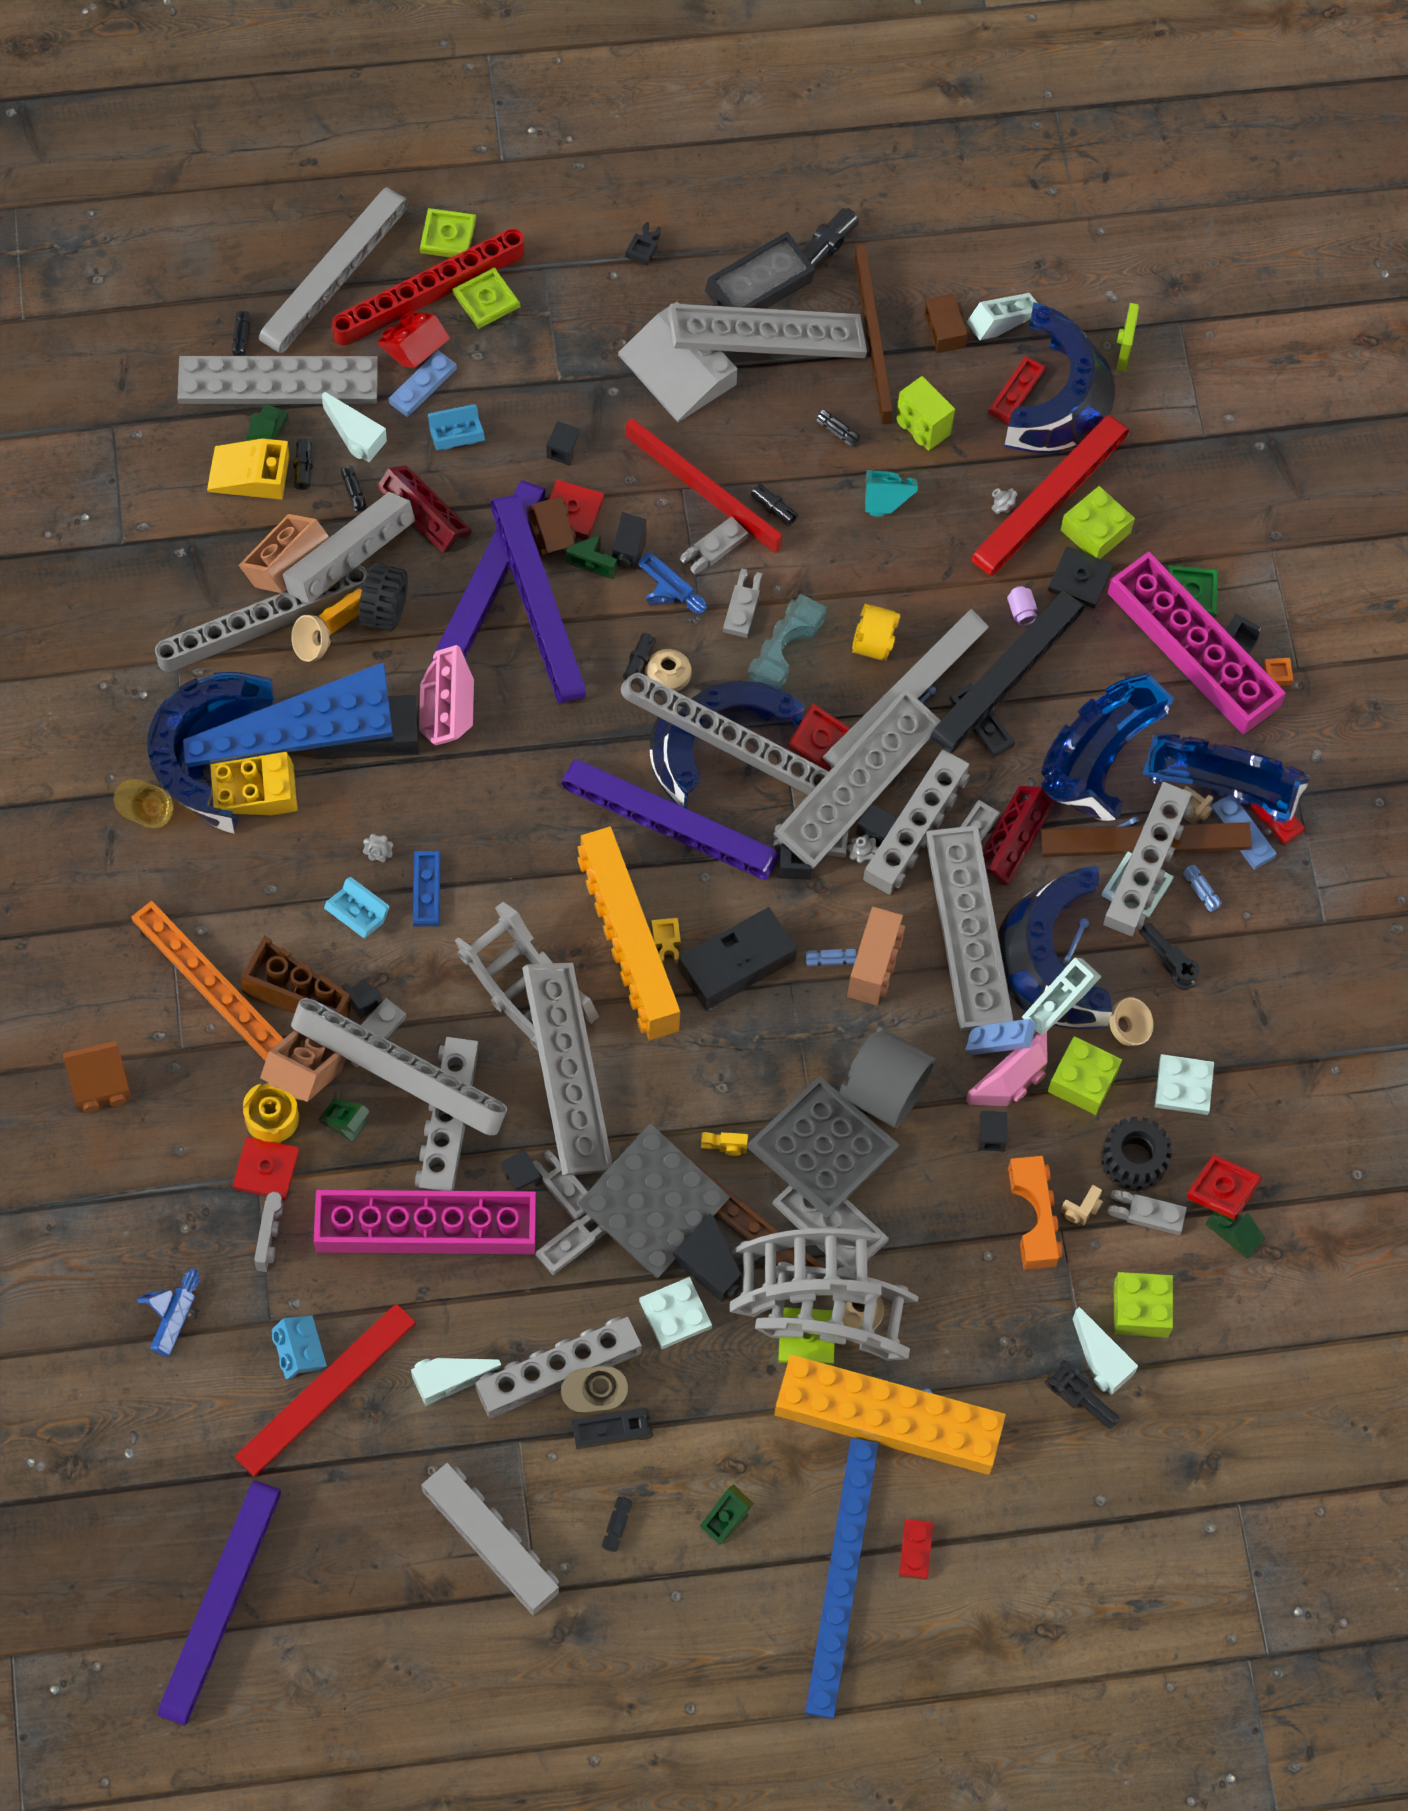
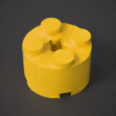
(875, 632)
(274, 1126)

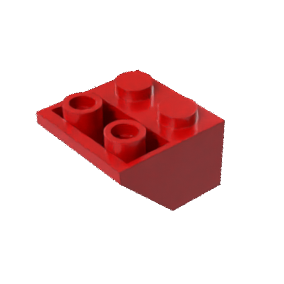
(413, 338)

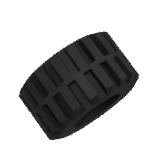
(383, 597)
(1142, 1134)

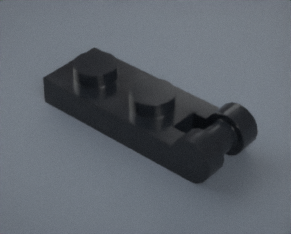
(611, 1428)

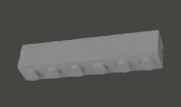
(348, 547)
(490, 1538)

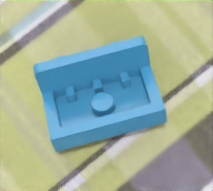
(455, 427)
(298, 1346)

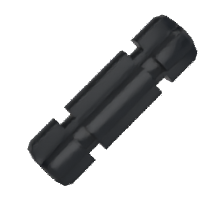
(240, 333)
(838, 428)
(353, 488)
(617, 1524)

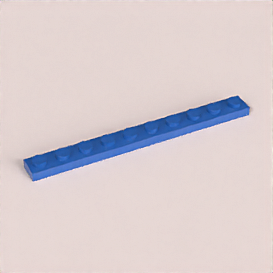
(841, 1579)

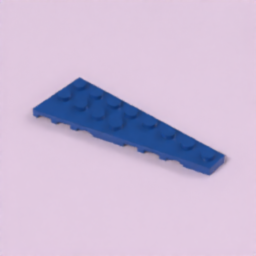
(323, 717)

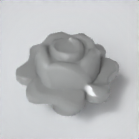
(1004, 500)
(378, 848)
(862, 848)

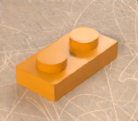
(342, 612)

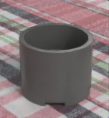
(887, 1077)

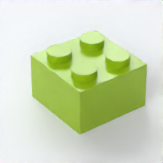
(925, 413)
(1097, 523)
(1084, 1075)
(1143, 1305)

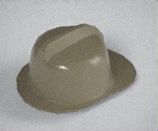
(594, 1389)

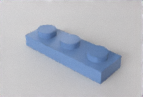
(422, 383)
(1231, 811)
(1001, 1037)

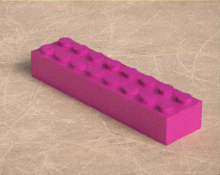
(1196, 643)
(425, 1222)

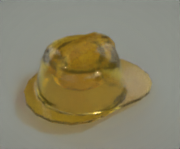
(143, 803)

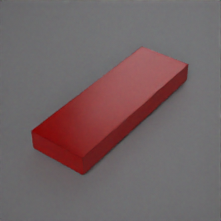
(1017, 389)

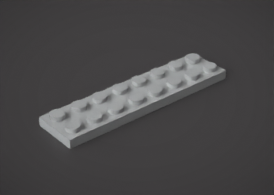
(767, 331)
(277, 379)
(857, 778)
(968, 927)
(567, 1068)

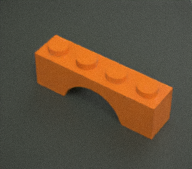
(1029, 1180)

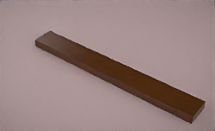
(873, 334)
(1124, 839)
(750, 1224)

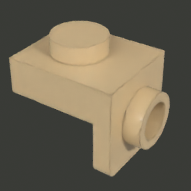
(1201, 807)
(1090, 1205)

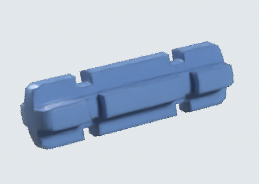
(1202, 888)
(831, 957)

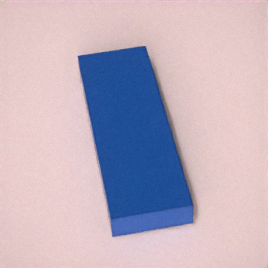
(426, 889)

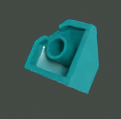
(886, 491)

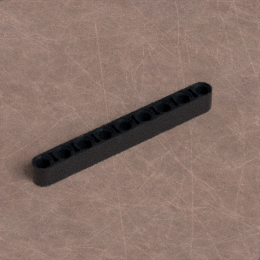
(1007, 672)

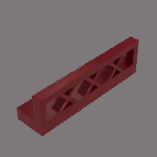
(433, 523)
(1019, 833)

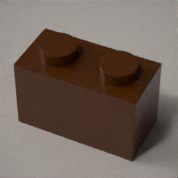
(946, 323)
(551, 526)

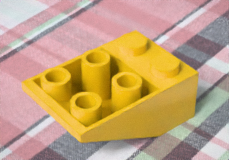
(250, 468)
(255, 785)

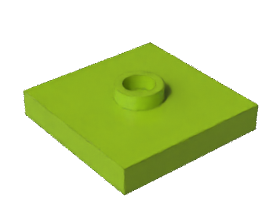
(447, 232)
(486, 298)
(1126, 337)
(810, 1346)

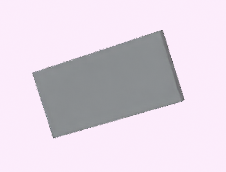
(846, 1216)

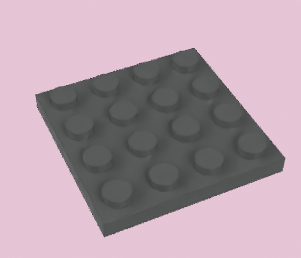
(823, 1146)
(652, 1199)

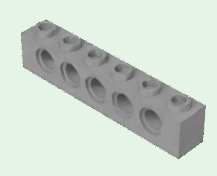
(945, 768)
(1128, 919)
(465, 1054)
(499, 1402)

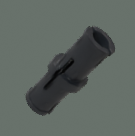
(302, 464)
(774, 504)
(639, 656)

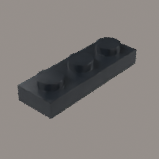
(990, 730)

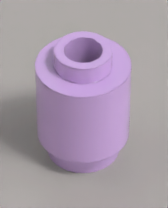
(1023, 605)

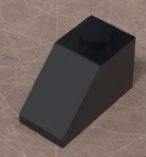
(629, 540)

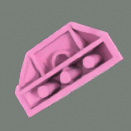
(446, 697)
(1012, 1075)

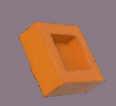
(1279, 670)

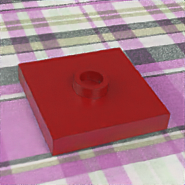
(582, 506)
(817, 735)
(265, 1167)
(1224, 1187)

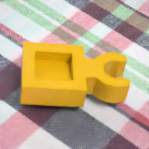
(666, 936)
(730, 1143)

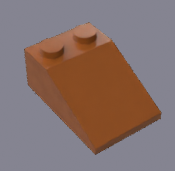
(97, 1077)

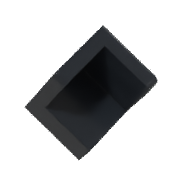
(562, 442)
(1244, 632)
(875, 824)
(792, 866)
(363, 998)
(992, 1131)
(521, 1170)

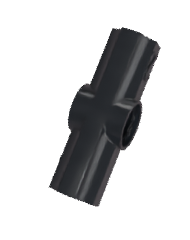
(830, 237)

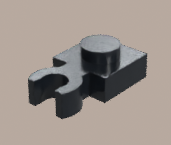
(643, 246)

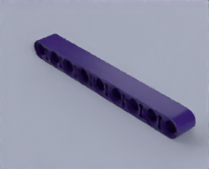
(485, 582)
(538, 599)
(670, 819)
(219, 1603)

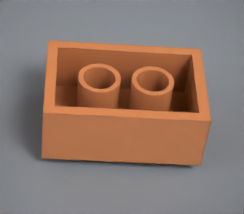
(281, 550)
(876, 956)
(301, 1066)

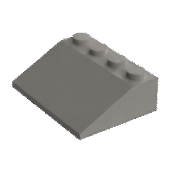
(677, 377)

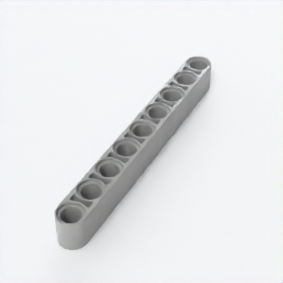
(333, 270)
(252, 625)
(917, 679)
(714, 735)
(399, 1066)

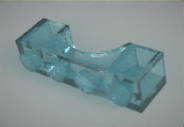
(802, 621)

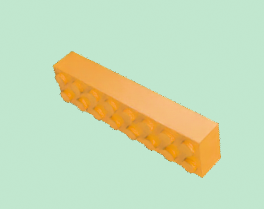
(629, 934)
(890, 1414)

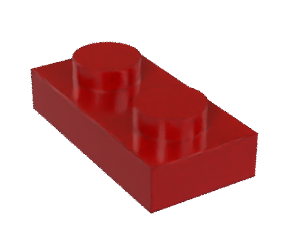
(1283, 831)
(916, 1549)

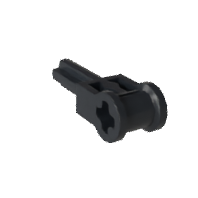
(1172, 958)
(1076, 1390)

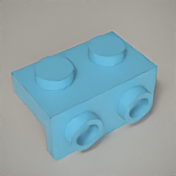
(358, 908)

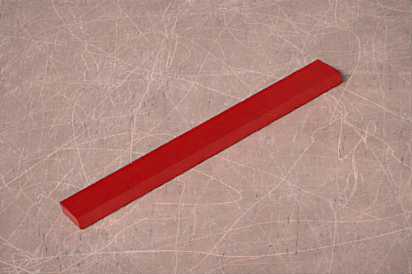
(703, 485)
(325, 1390)

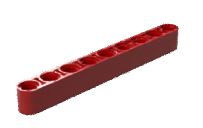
(420, 294)
(1050, 495)

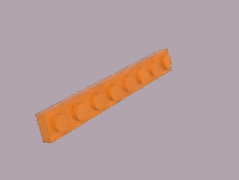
(207, 979)

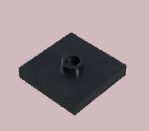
(1081, 576)

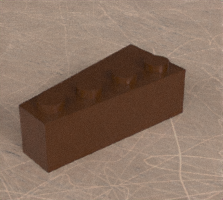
(284, 981)

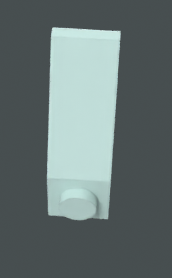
(1000, 315)
(358, 432)
(1062, 994)
(1105, 1359)
(448, 1376)

